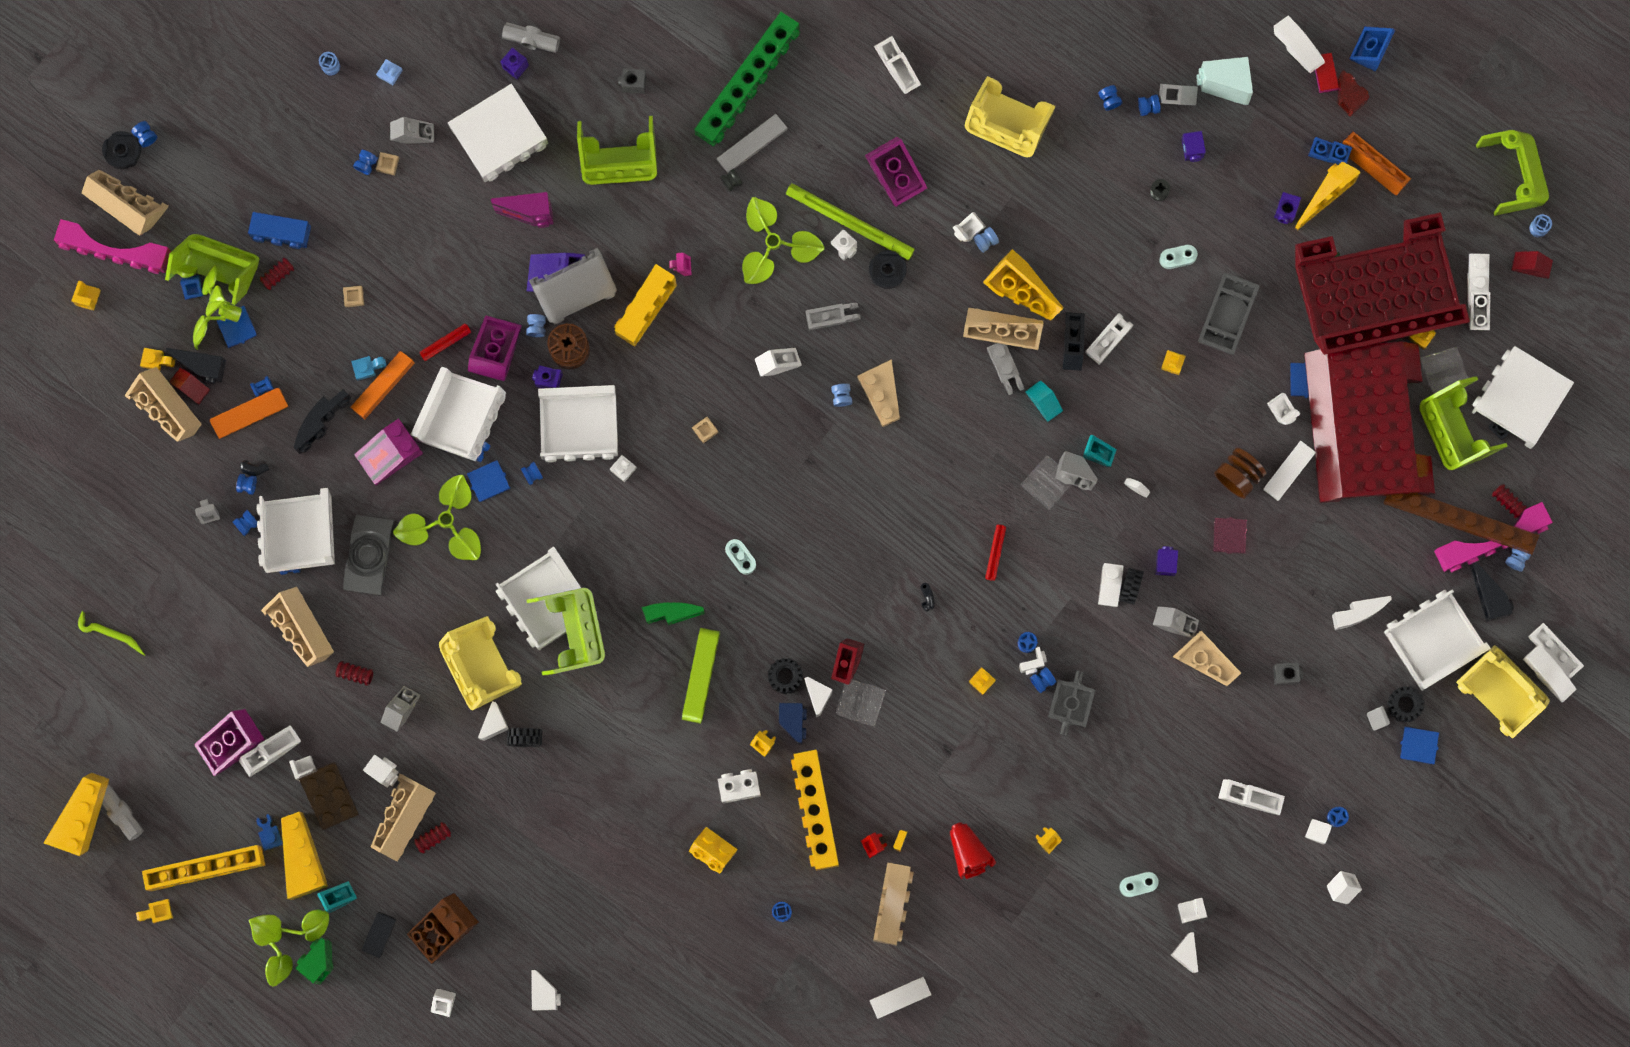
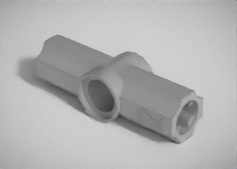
(531, 37)
(121, 814)

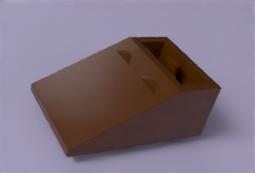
(442, 927)

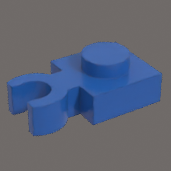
(270, 836)

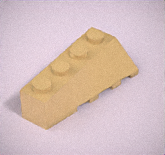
(123, 202)
(1003, 328)
(163, 404)
(298, 626)
(402, 817)
(892, 904)

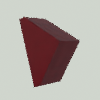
(1532, 263)
(189, 385)

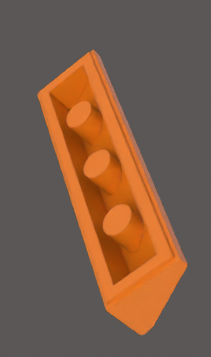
(1376, 164)
(382, 385)
(249, 413)

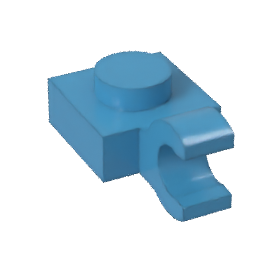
(365, 367)

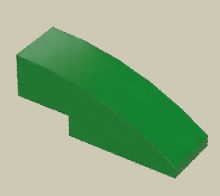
(671, 612)

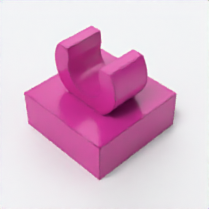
(681, 264)

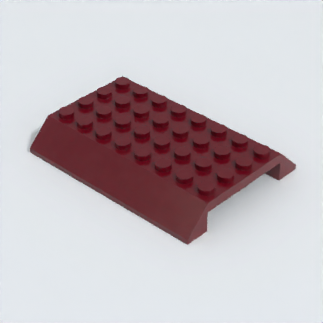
(1379, 290)
(1366, 422)

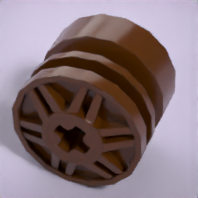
(573, 355)
(1240, 473)

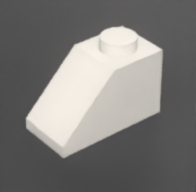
(777, 361)
(1110, 584)
(544, 993)

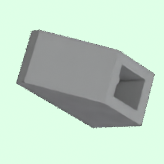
(1178, 94)
(411, 131)
(1075, 471)
(1175, 621)
(400, 708)

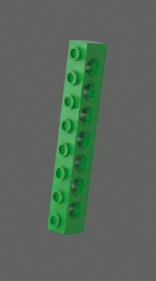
(781, 24)

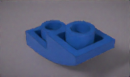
(1329, 151)

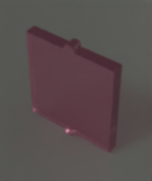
(1229, 535)

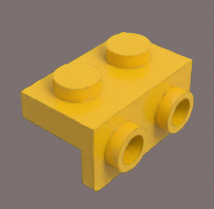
(712, 850)

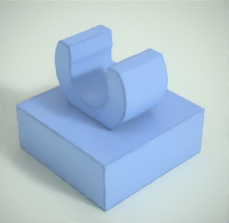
(389, 72)

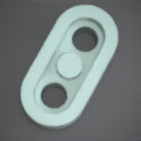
(1179, 257)
(740, 557)
(1139, 884)

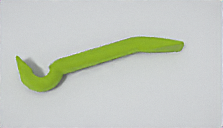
(109, 632)

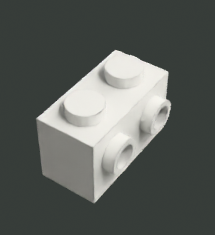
(382, 770)
(739, 787)

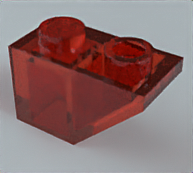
(1350, 94)

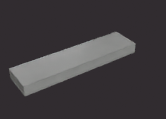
(752, 143)

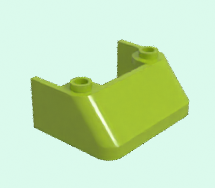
(617, 163)
(1534, 190)
(199, 255)
(1449, 428)
(581, 629)

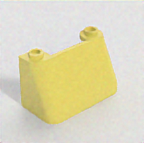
(1007, 120)
(477, 663)
(1504, 691)

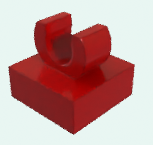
(873, 845)

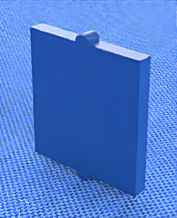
(238, 331)
(1298, 380)
(488, 481)
(1419, 745)

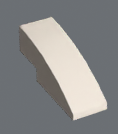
(1298, 44)
(897, 65)
(1289, 470)
(1359, 612)
(1549, 673)
(269, 751)
(1251, 797)
(900, 997)

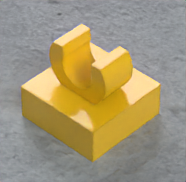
(1422, 339)
(1173, 362)
(982, 681)
(763, 743)
(1049, 840)

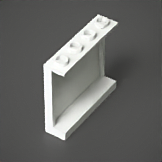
(498, 133)
(1522, 395)
(458, 414)
(578, 423)
(296, 532)
(540, 578)
(1435, 639)

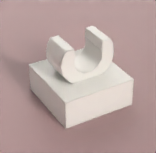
(623, 468)

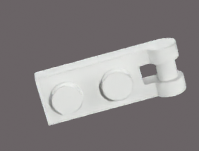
(1108, 339)

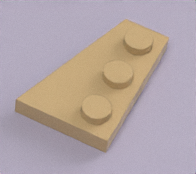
(881, 392)
(1207, 658)

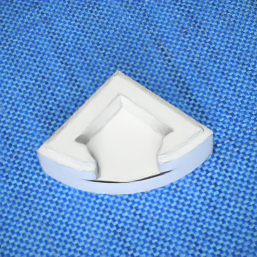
(1137, 486)

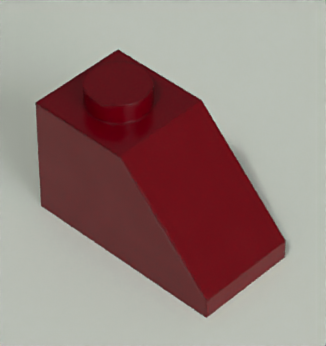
(847, 660)

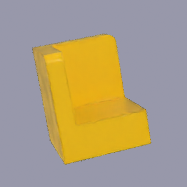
(85, 296)

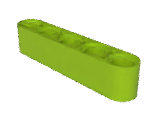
(700, 675)

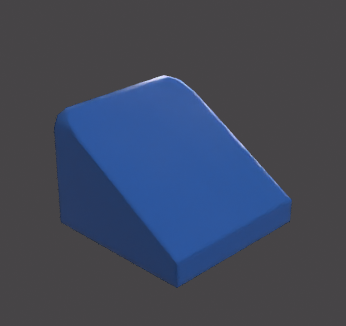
(192, 287)

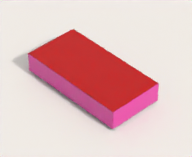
(1326, 75)

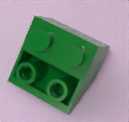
(317, 962)

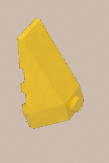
(1337, 181)
(1020, 283)

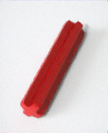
(445, 342)
(995, 552)

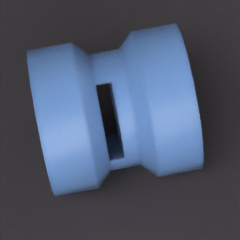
(331, 67)
(1538, 229)
(986, 239)
(536, 325)
(841, 395)
(1517, 559)

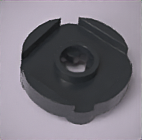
(129, 157)
(892, 279)

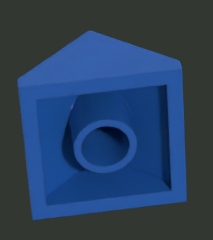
(1371, 46)

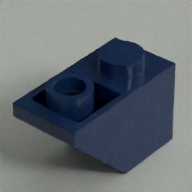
(791, 720)

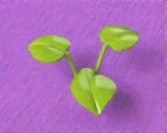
(755, 265)
(216, 301)
(464, 544)
(268, 929)

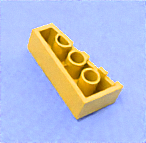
(645, 305)
(78, 819)
(301, 859)

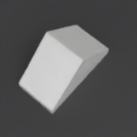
(818, 694)
(493, 724)
(1186, 953)

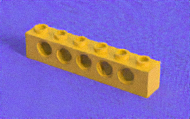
(810, 760)
(203, 868)

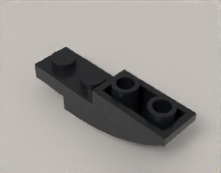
(313, 426)

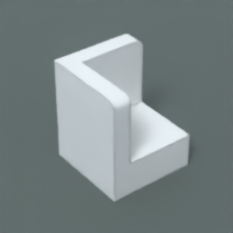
(302, 766)
(1344, 887)
(1192, 910)

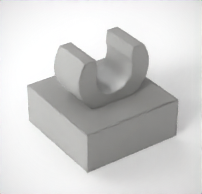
(207, 512)

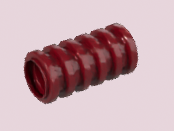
(277, 273)
(1509, 501)
(354, 673)
(433, 837)

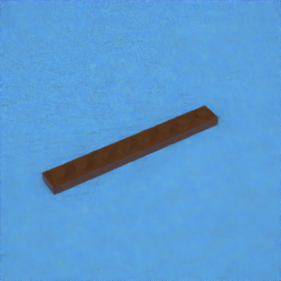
(1464, 521)

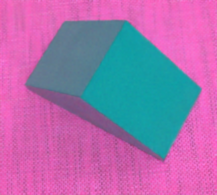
(1044, 400)
(1099, 451)
(337, 897)

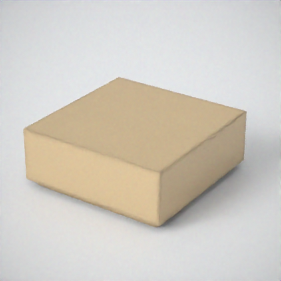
(387, 163)
(353, 296)
(705, 430)

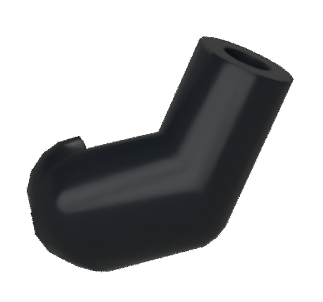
(252, 470)
(928, 595)

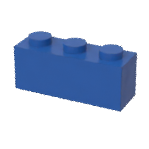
(279, 230)

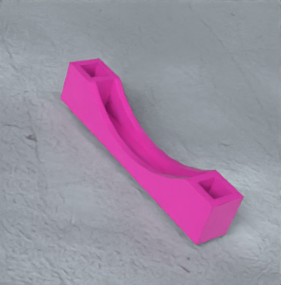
(148, 256)
(1457, 553)

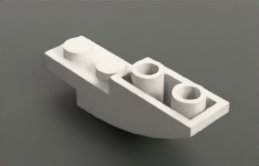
(1478, 292)

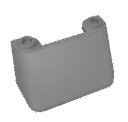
(574, 287)

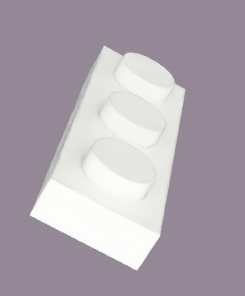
(1556, 650)

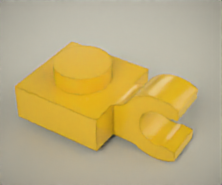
(155, 358)
(158, 911)

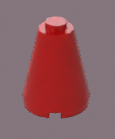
(969, 852)

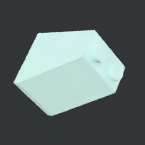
(1227, 79)

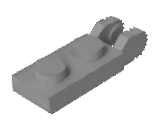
(830, 315)
(1005, 366)

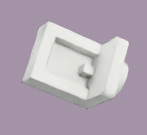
(969, 228)
(845, 245)
(1283, 409)
(1031, 666)

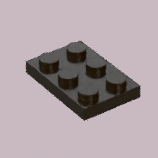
(328, 795)

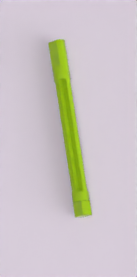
(850, 221)

